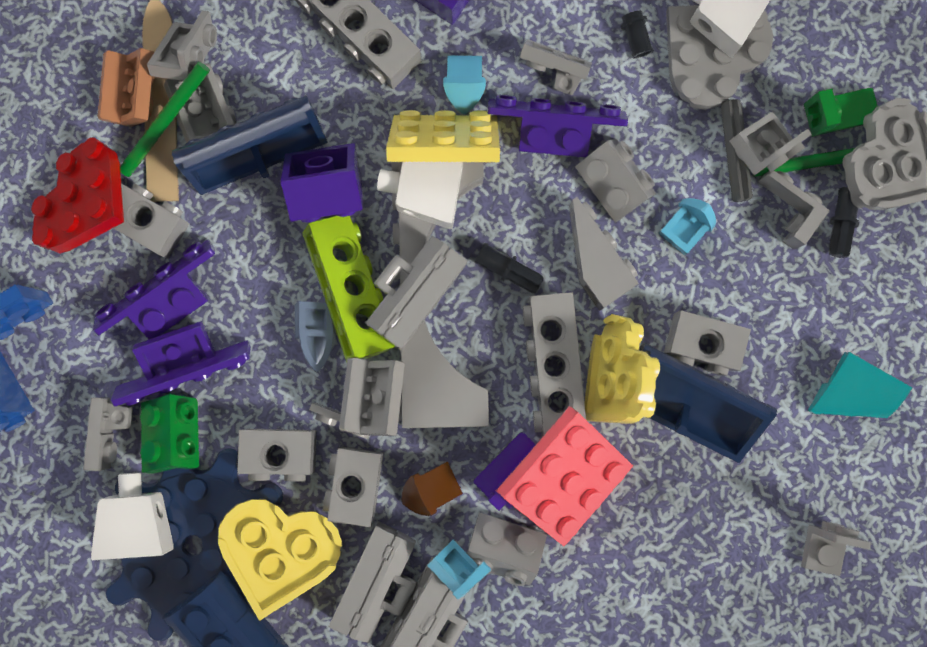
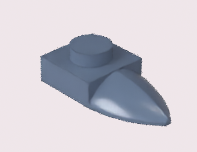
(314, 331)

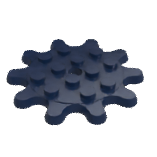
(194, 506)

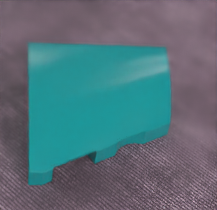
(859, 390)

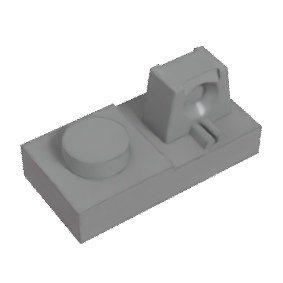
(569, 68)
(103, 419)

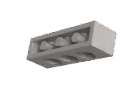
(387, 67)
(561, 311)

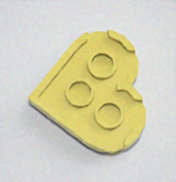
(620, 374)
(277, 553)

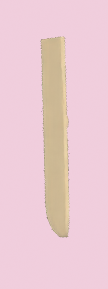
(160, 166)

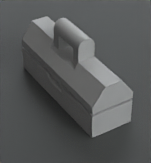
(427, 282)
(364, 596)
(426, 615)

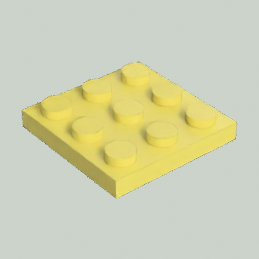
(443, 137)

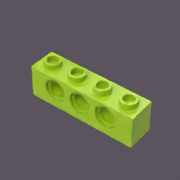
(343, 307)

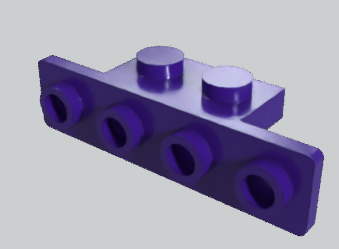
(554, 127)
(162, 299)
(177, 359)

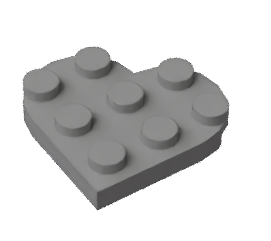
(700, 69)
(893, 161)

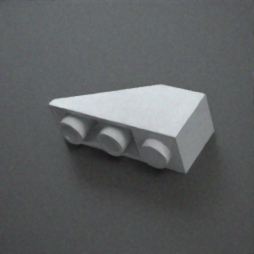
(598, 264)

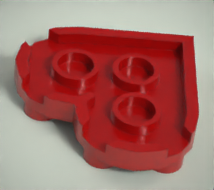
(83, 202)

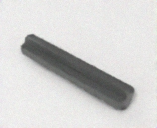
(738, 170)

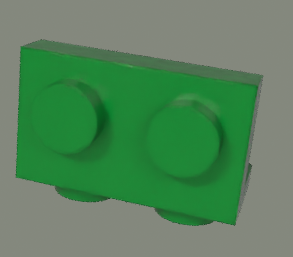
(169, 433)

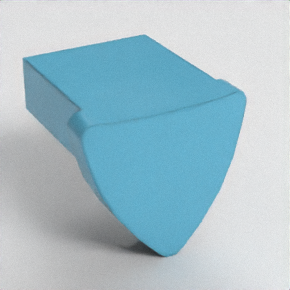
(464, 82)
(689, 224)
(458, 569)

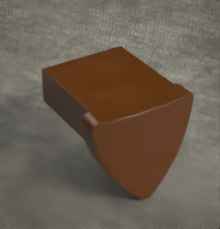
(430, 490)

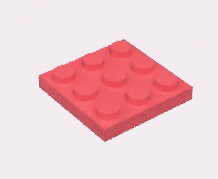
(565, 477)

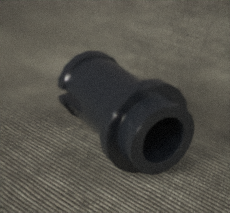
(637, 34)

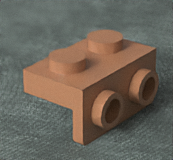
(125, 88)

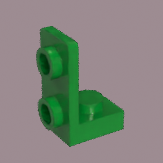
(838, 112)

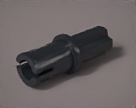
(843, 225)
(509, 268)

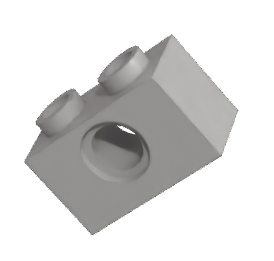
(165, 227)
(727, 339)
(255, 450)
(350, 508)

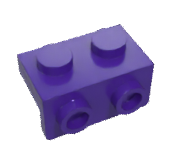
(501, 467)

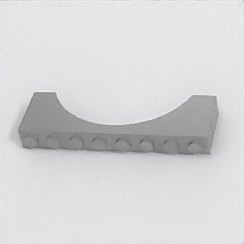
(431, 387)

